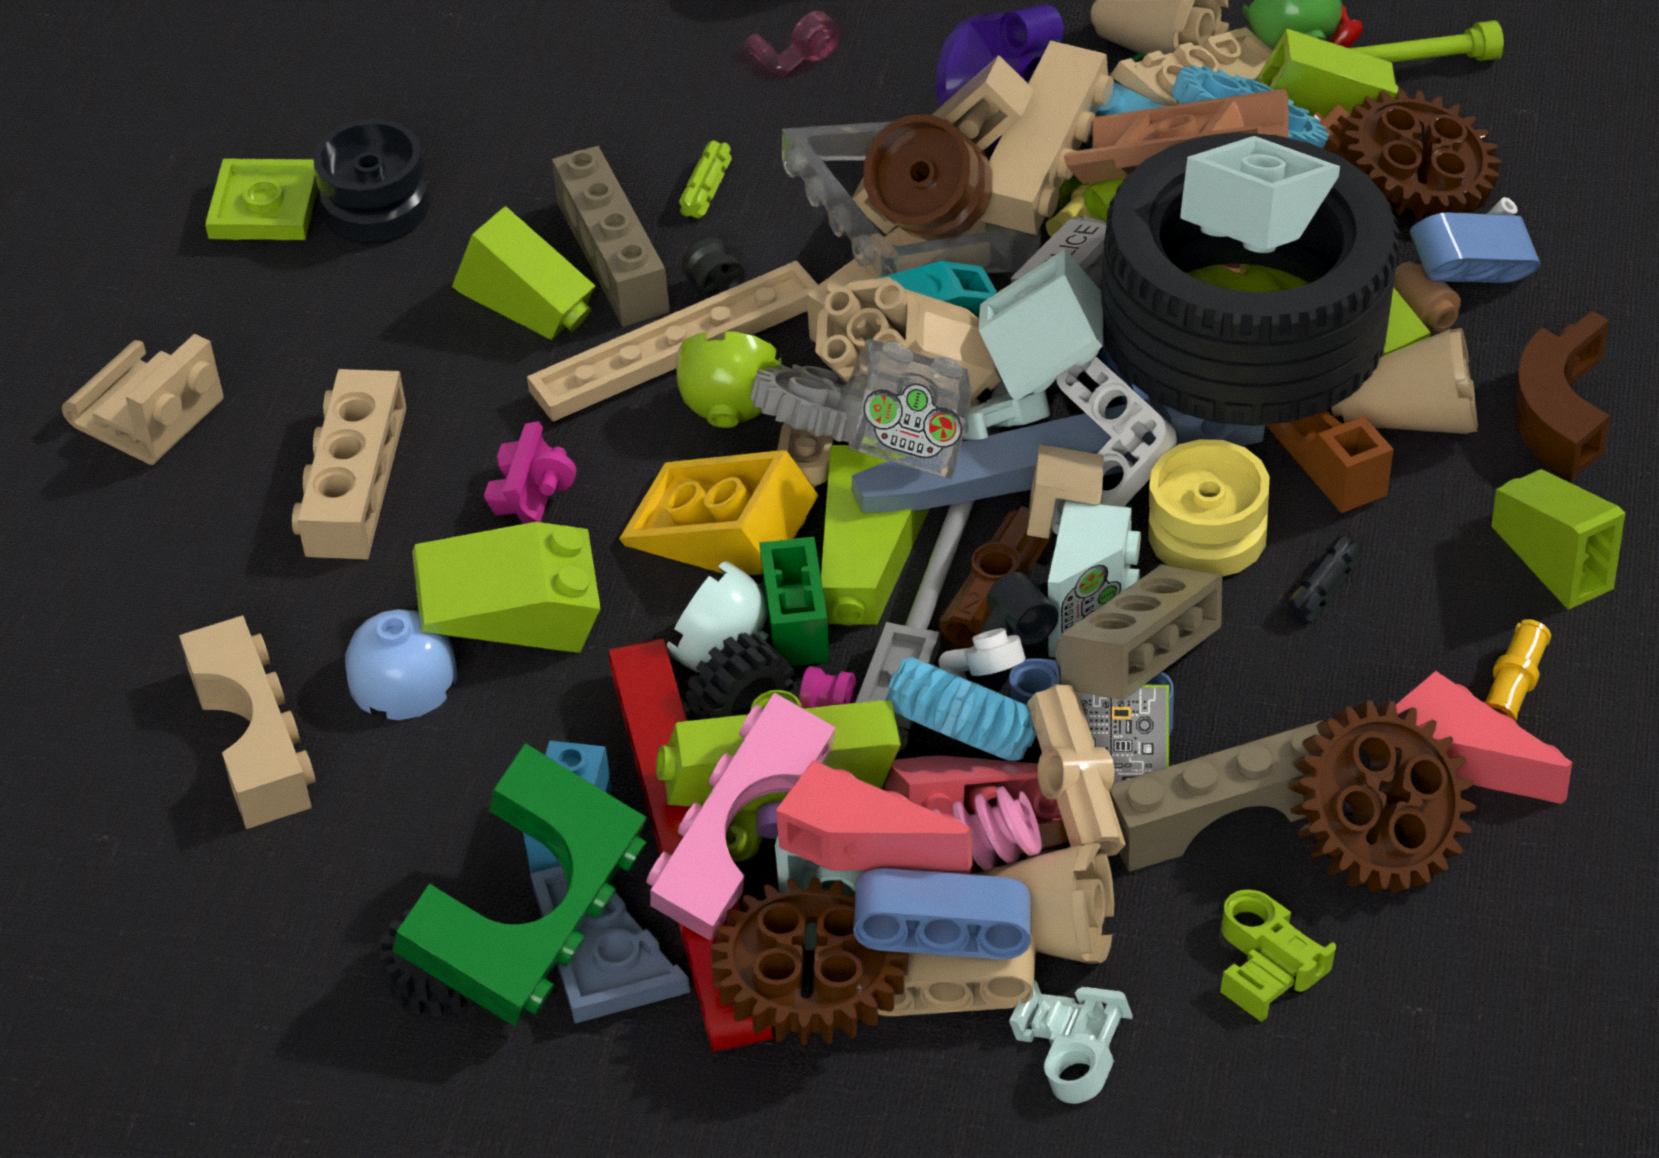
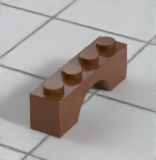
(1343, 459)

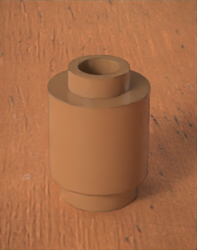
(1430, 300)

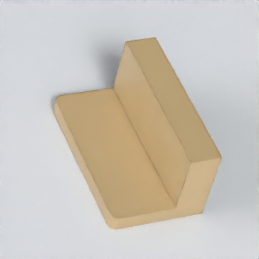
(1065, 476)

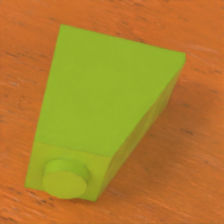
(1325, 74)
(523, 277)
(1561, 534)

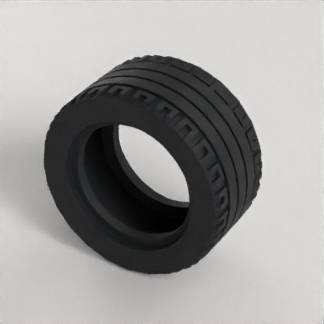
(1241, 351)

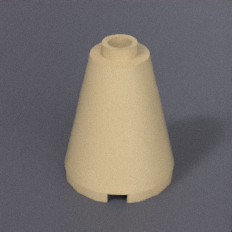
(1157, 24)
(1418, 389)
(1067, 900)

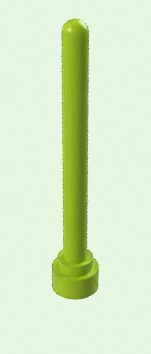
(1481, 41)

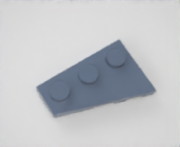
(617, 961)

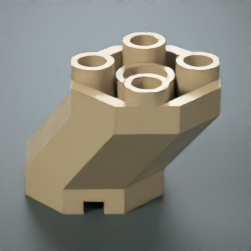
(889, 313)

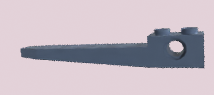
(1008, 460)

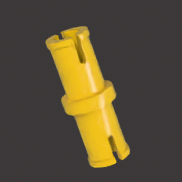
(1517, 669)

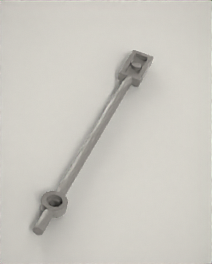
(914, 639)

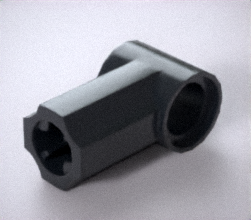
(1022, 612)

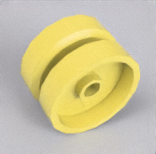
(1208, 507)

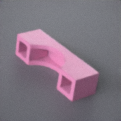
(700, 877)

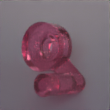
(812, 39)

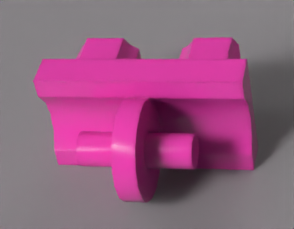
(531, 476)

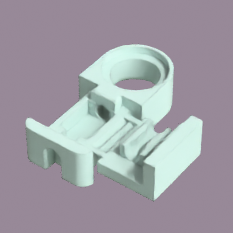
(1005, 412)
(1076, 1034)

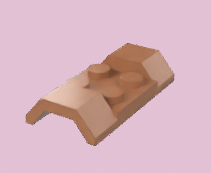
(1132, 137)

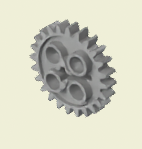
(803, 398)

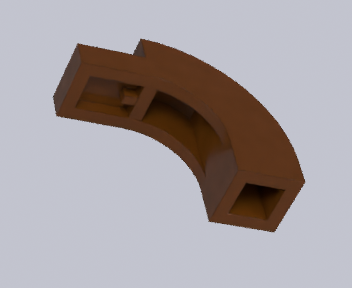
(1548, 414)

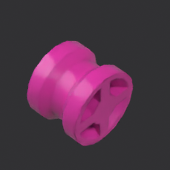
(826, 690)

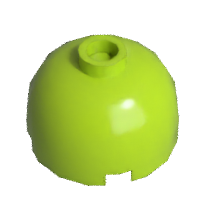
(720, 375)

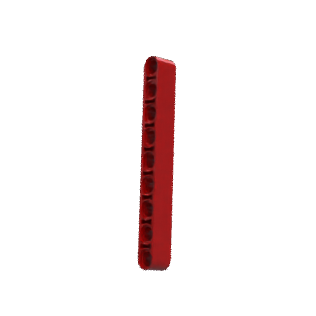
(649, 711)

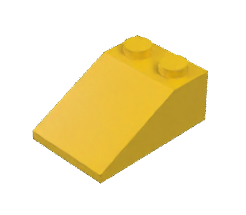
(721, 509)

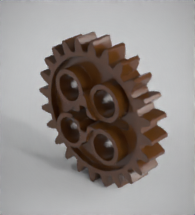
(1452, 156)
(1427, 818)
(762, 964)

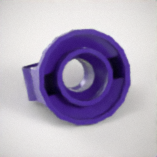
(1015, 36)

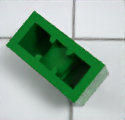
(795, 600)

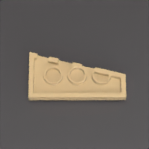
(1232, 51)

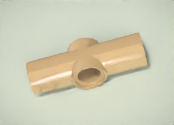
(1075, 769)

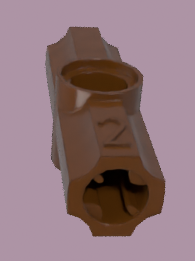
(1006, 553)

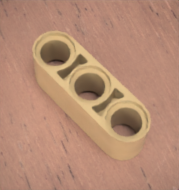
(964, 983)

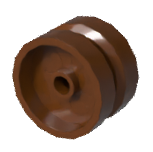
(927, 177)

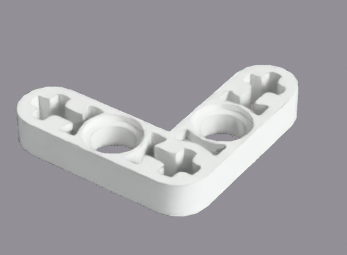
(1125, 431)

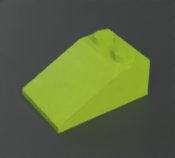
(510, 586)

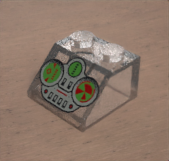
(907, 407)

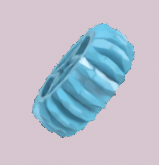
(961, 709)

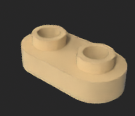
(808, 451)

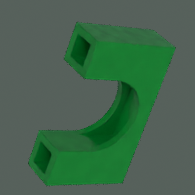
(510, 963)

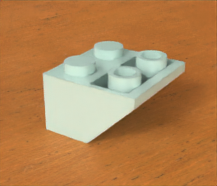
(1043, 325)

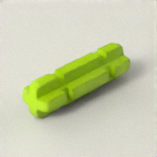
(705, 179)

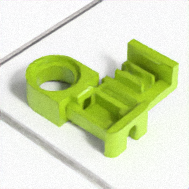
(1274, 954)

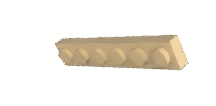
(655, 347)

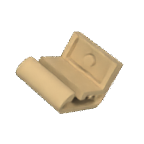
(148, 404)

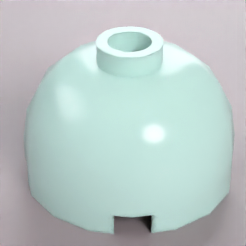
(718, 613)

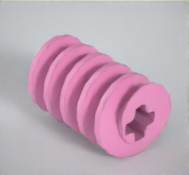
(999, 830)

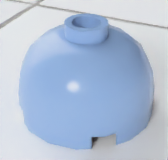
(399, 666)

